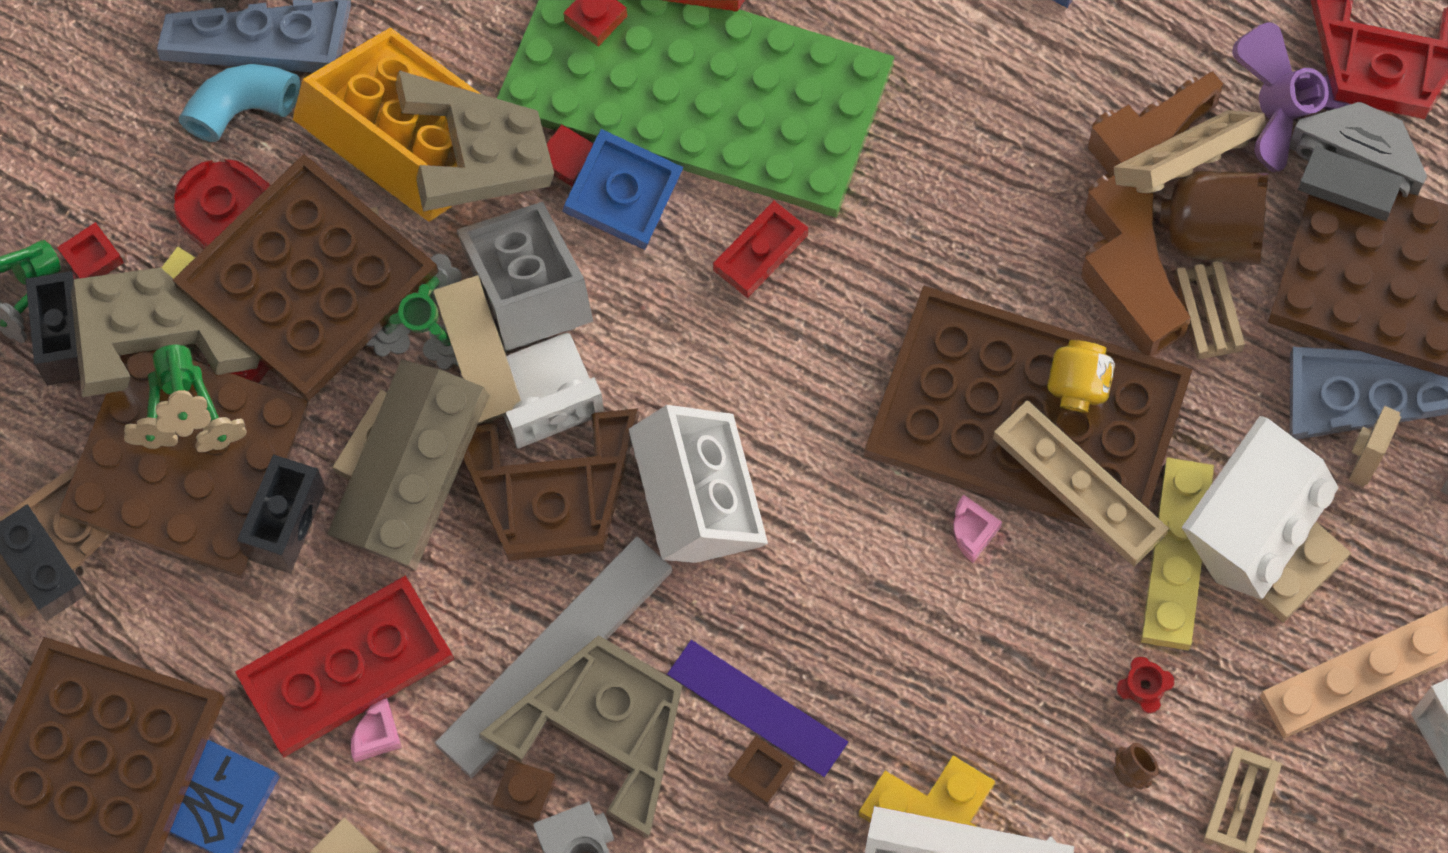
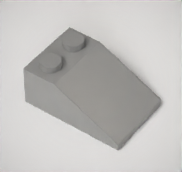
(526, 275)

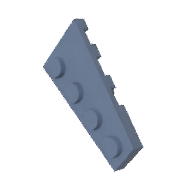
(283, 37)
(1349, 388)

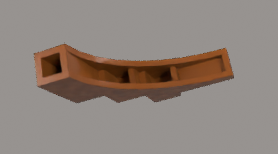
(1126, 265)

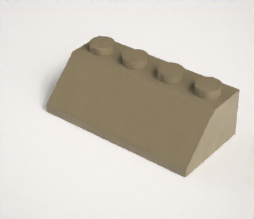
(409, 463)

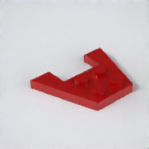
(1381, 65)

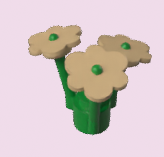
(182, 412)

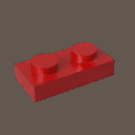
(760, 249)

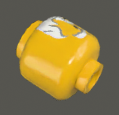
(1081, 375)

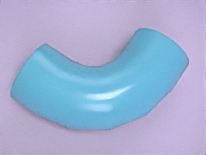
(238, 90)

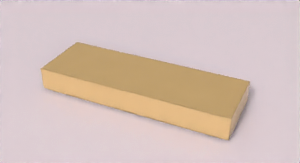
(478, 344)

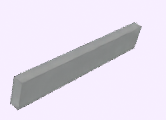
(593, 613)

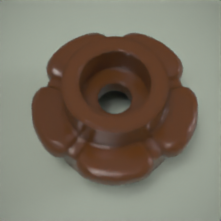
(1135, 766)

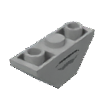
(1363, 136)

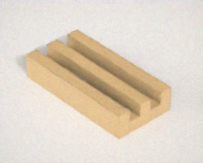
(1201, 275)
(1229, 841)

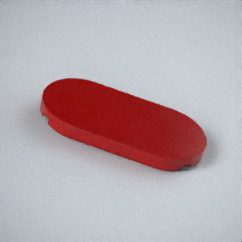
(214, 196)

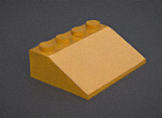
(359, 116)

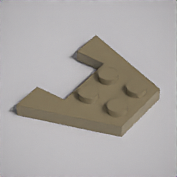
(494, 144)
(141, 314)
(613, 708)

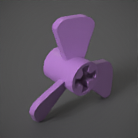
(1284, 92)

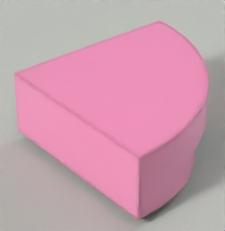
(973, 528)
(375, 733)

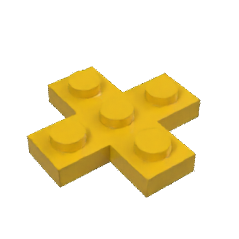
(953, 798)

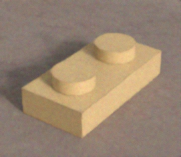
(1305, 572)

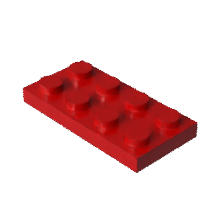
(344, 666)

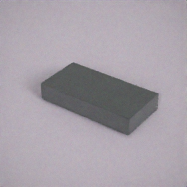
(1350, 183)

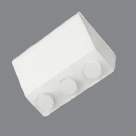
(697, 484)
(1259, 509)

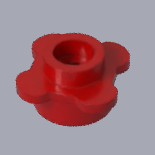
(1147, 671)

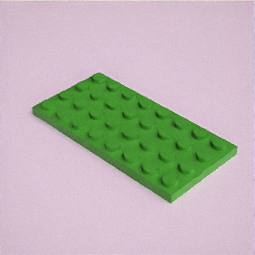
(710, 93)

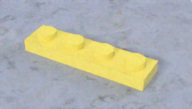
(1175, 562)

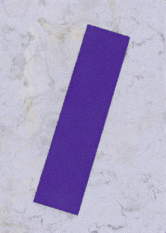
(757, 708)

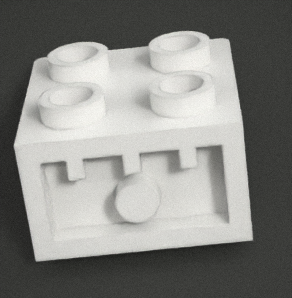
(551, 389)

